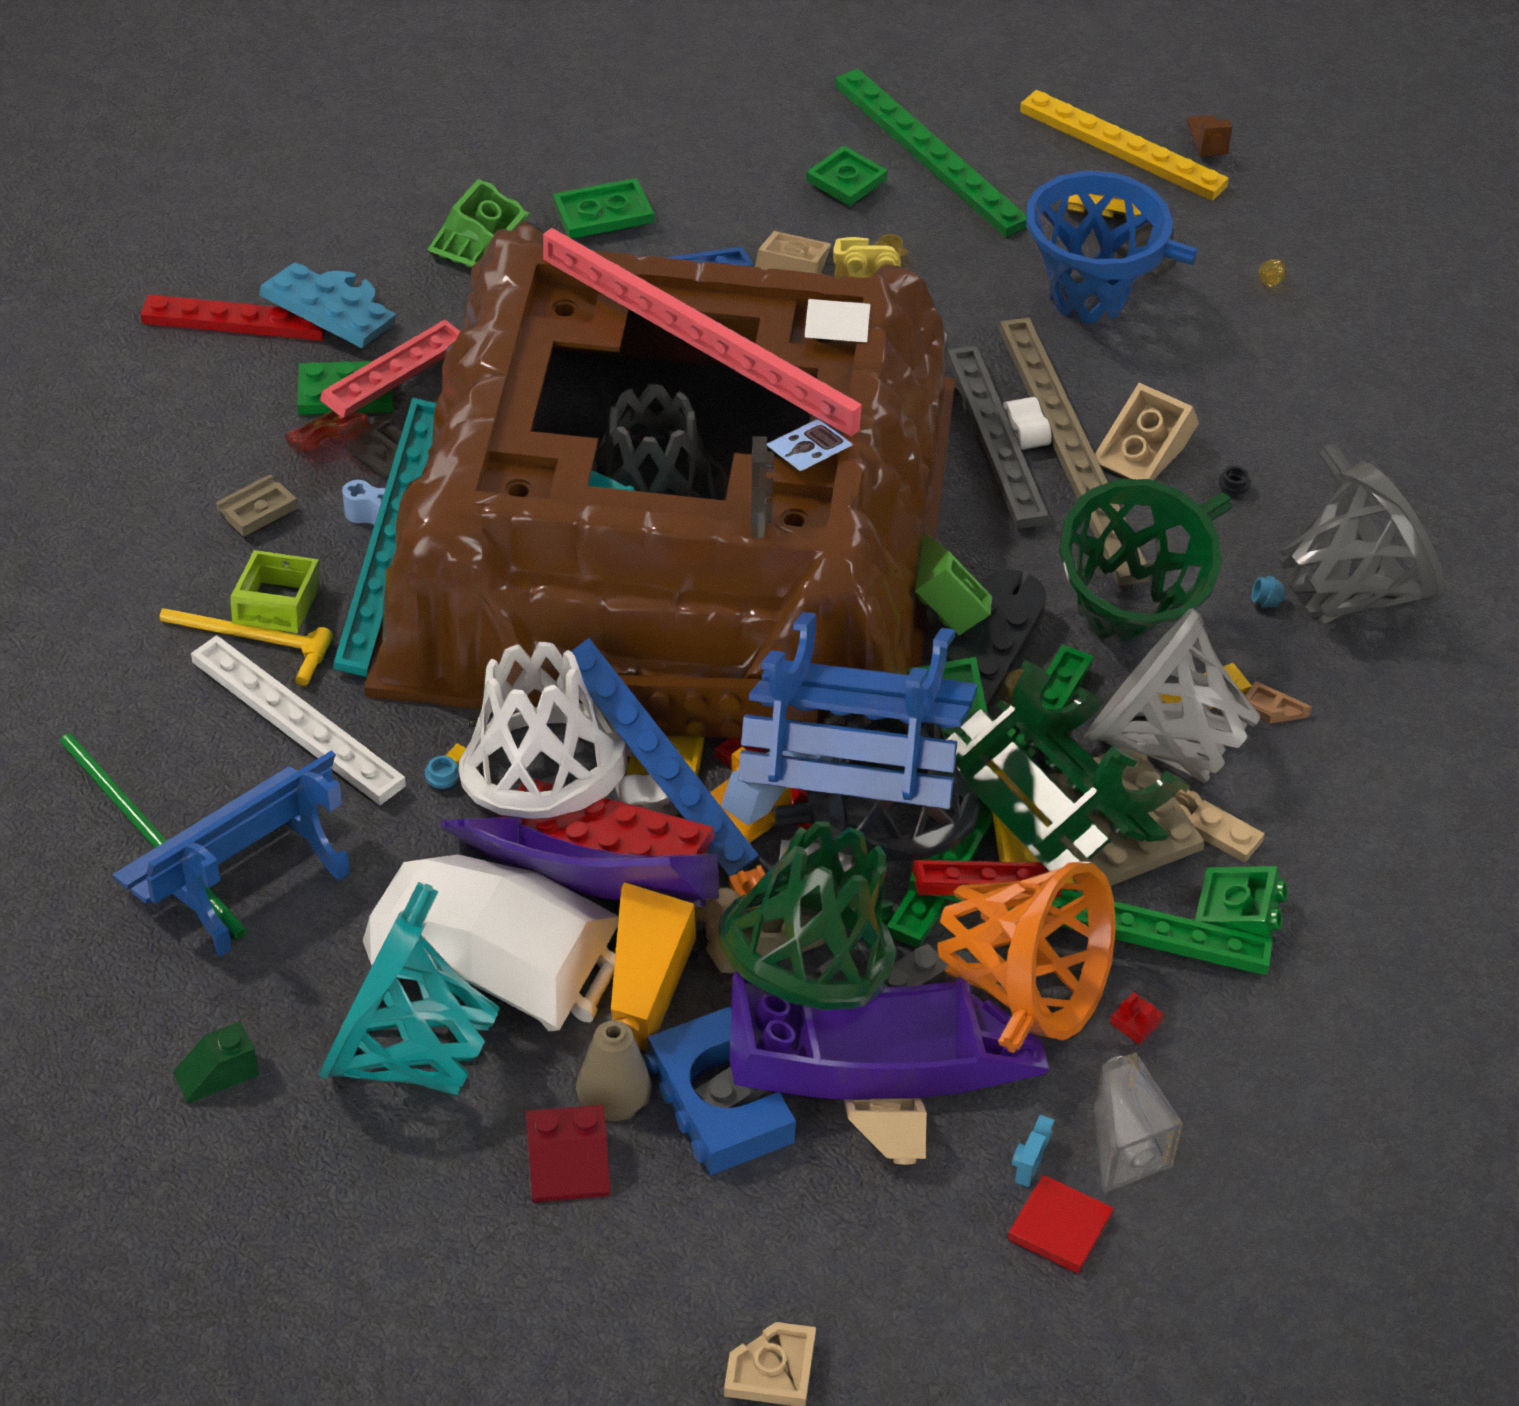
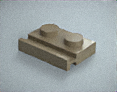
(257, 505)

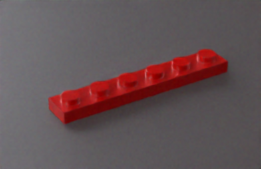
(227, 317)

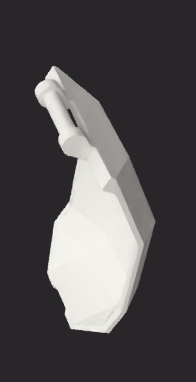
(507, 934)

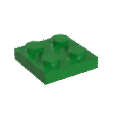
(846, 175)

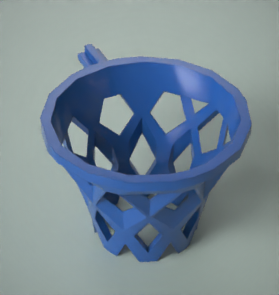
(1103, 268)

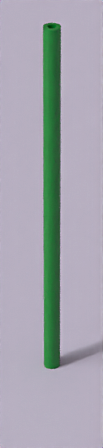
(141, 822)

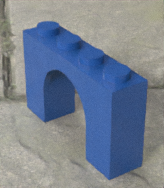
(717, 1134)

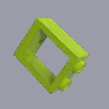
(272, 610)

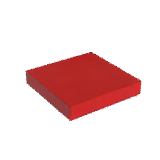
(1060, 1223)

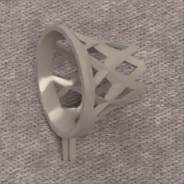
(1174, 723)

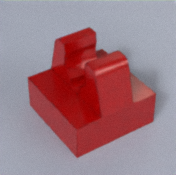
(1136, 1017)

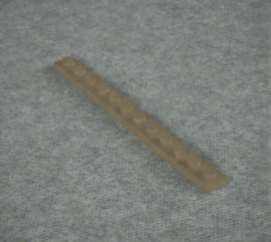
(1067, 434)

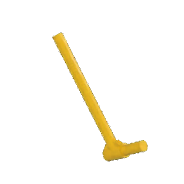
(313, 645)

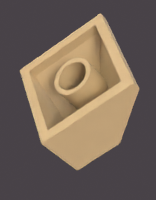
(892, 1126)

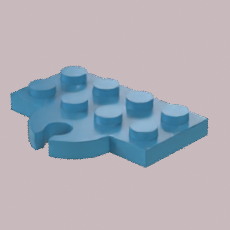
(330, 302)

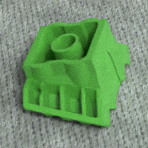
(474, 223)

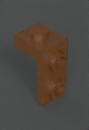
(1210, 135)

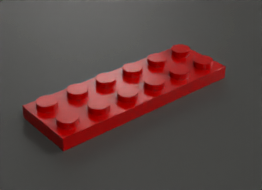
(623, 828)

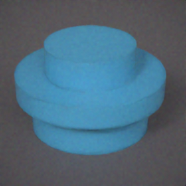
(442, 772)

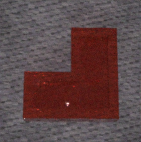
(328, 425)

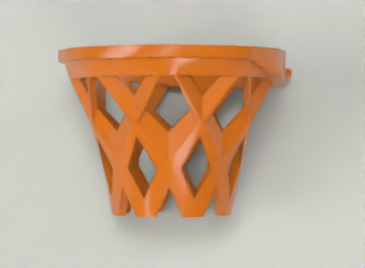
(1029, 950)

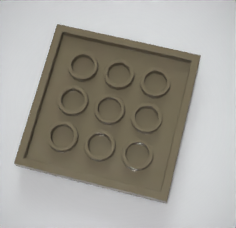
(1131, 857)

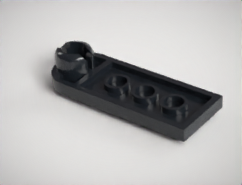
(1004, 633)

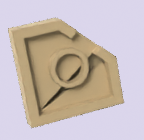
(773, 1366)

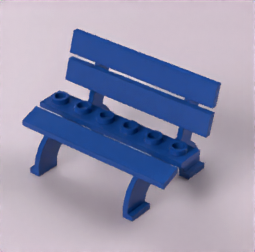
(845, 691)
(193, 856)

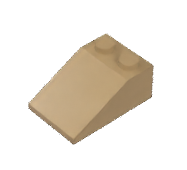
(792, 253)
(1147, 434)

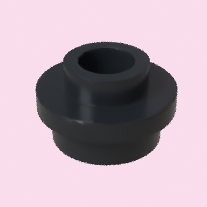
(1234, 480)

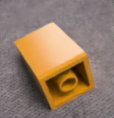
(650, 957)

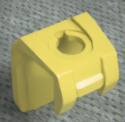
(857, 259)

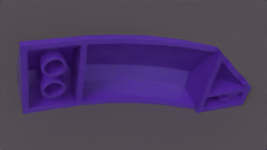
(585, 868)
(894, 1047)

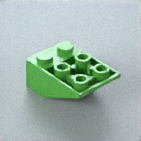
(950, 588)

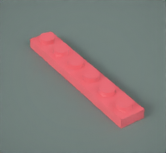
(390, 370)

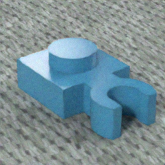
(1029, 1156)

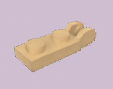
(1220, 827)

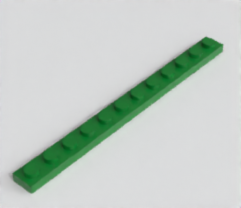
(919, 912)

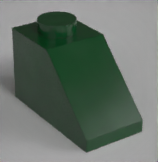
(217, 1063)

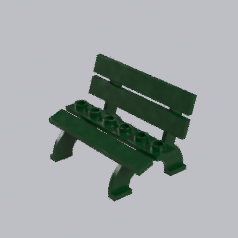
(1099, 783)

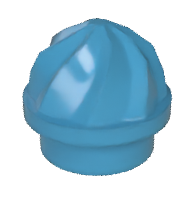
(1267, 592)

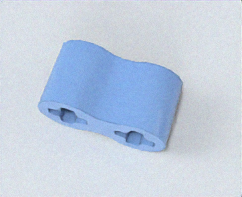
(361, 501)

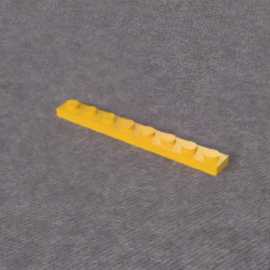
(1124, 145)

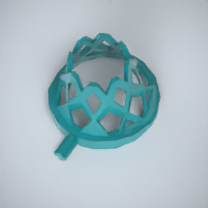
(406, 957)

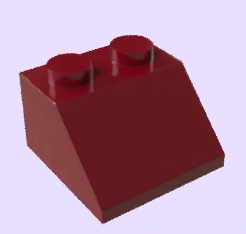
(567, 1153)

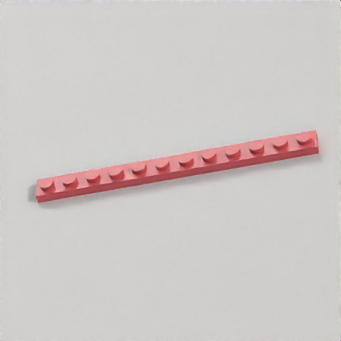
(703, 332)

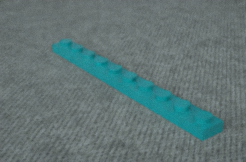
(366, 609)

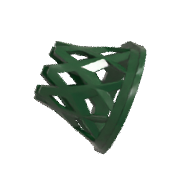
(1169, 509)
(831, 894)

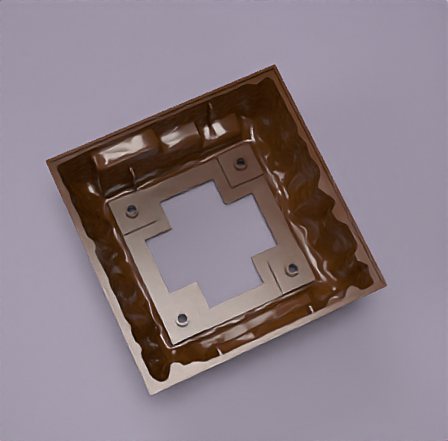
(519, 550)

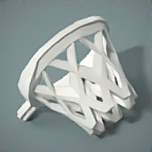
(556, 705)

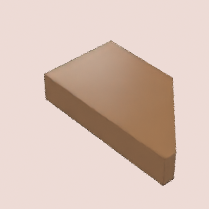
(1275, 705)

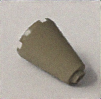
(614, 1073)

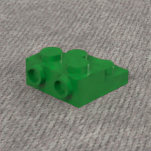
(1243, 899)

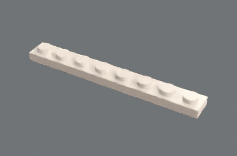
(298, 719)

